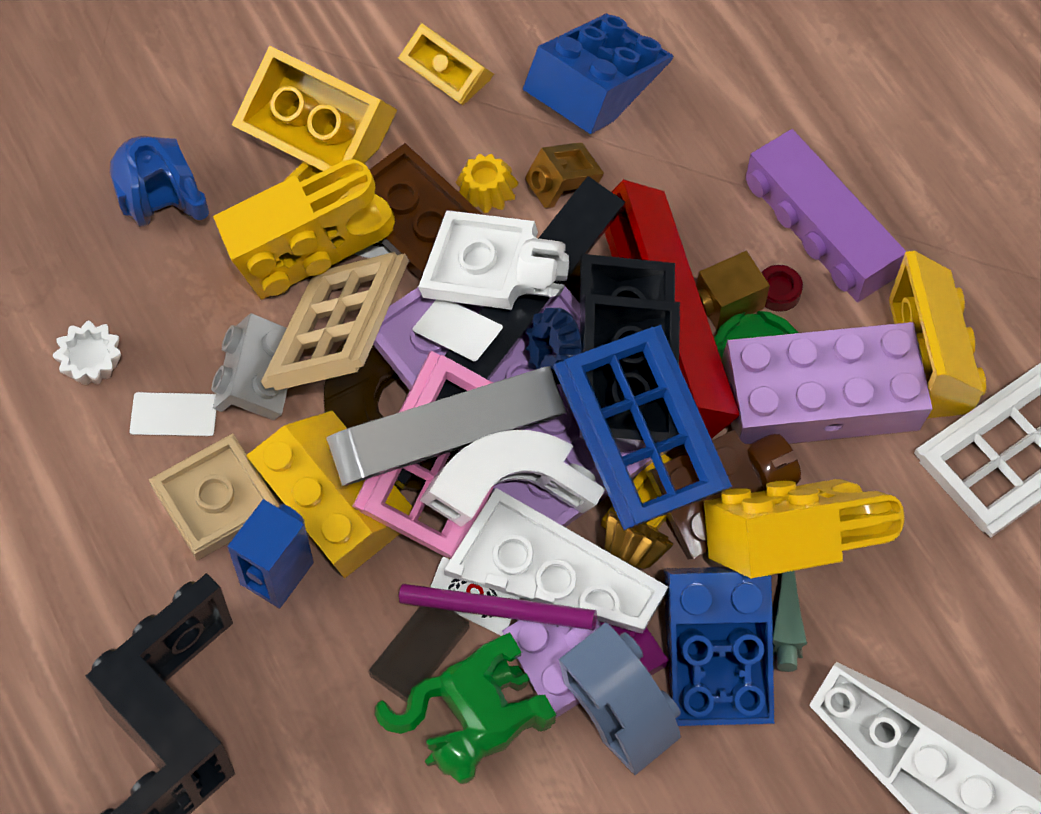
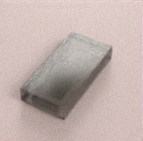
(418, 649)

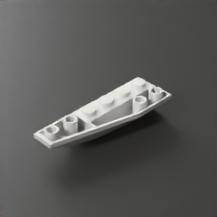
(920, 753)

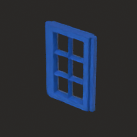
(603, 446)

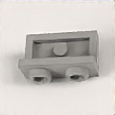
(248, 355)

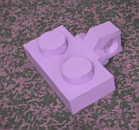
(541, 649)

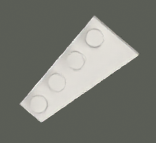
(544, 562)

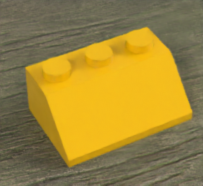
(312, 113)
(928, 297)
(304, 477)

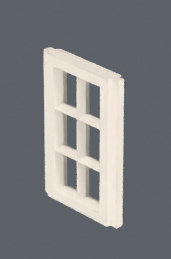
(971, 428)

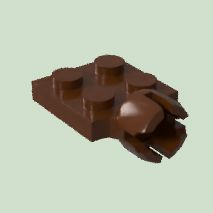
(746, 467)

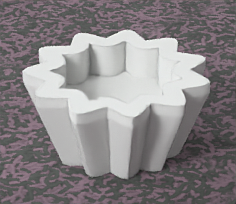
(88, 353)

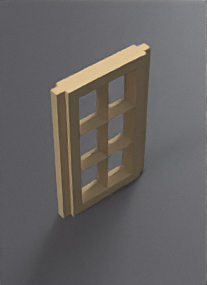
(284, 367)

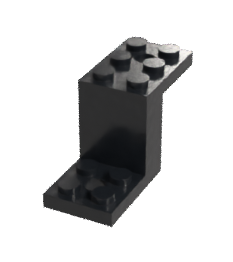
(136, 696)

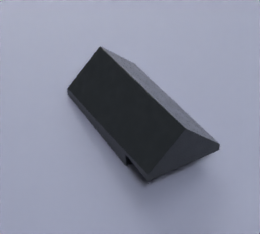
(618, 301)

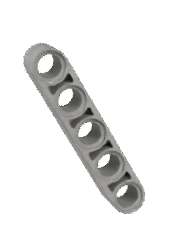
(444, 425)

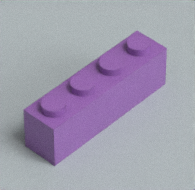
(824, 215)

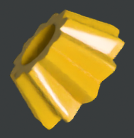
(487, 182)

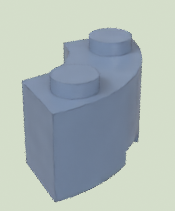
(621, 697)

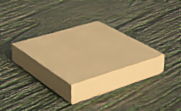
(211, 495)

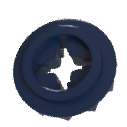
(553, 329)

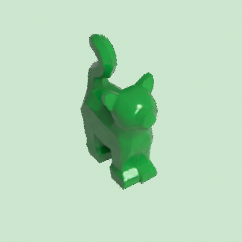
(476, 699)

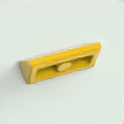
(444, 65)

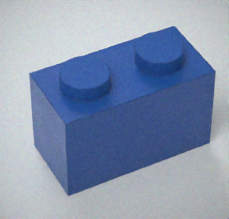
(271, 552)

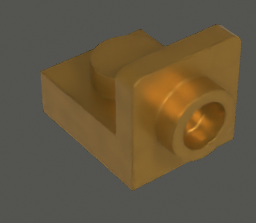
(561, 169)

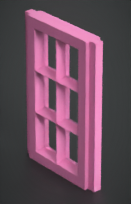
(377, 489)

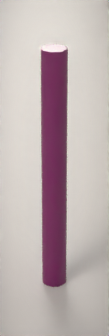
(498, 606)

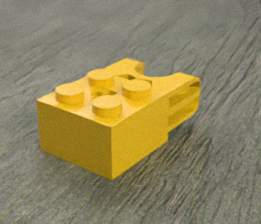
(304, 226)
(797, 525)

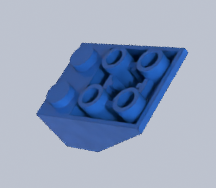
(595, 71)
(719, 646)

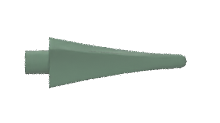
(788, 625)

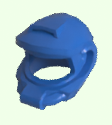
(153, 175)

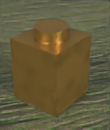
(732, 288)

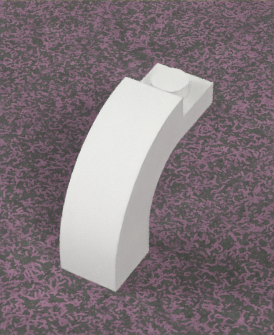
(504, 457)

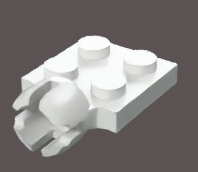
(492, 261)

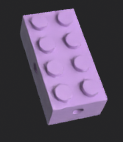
(828, 383)

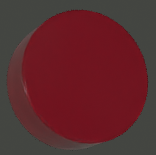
(784, 287)

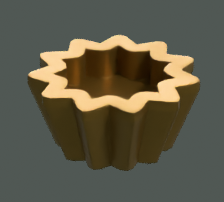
(637, 545)

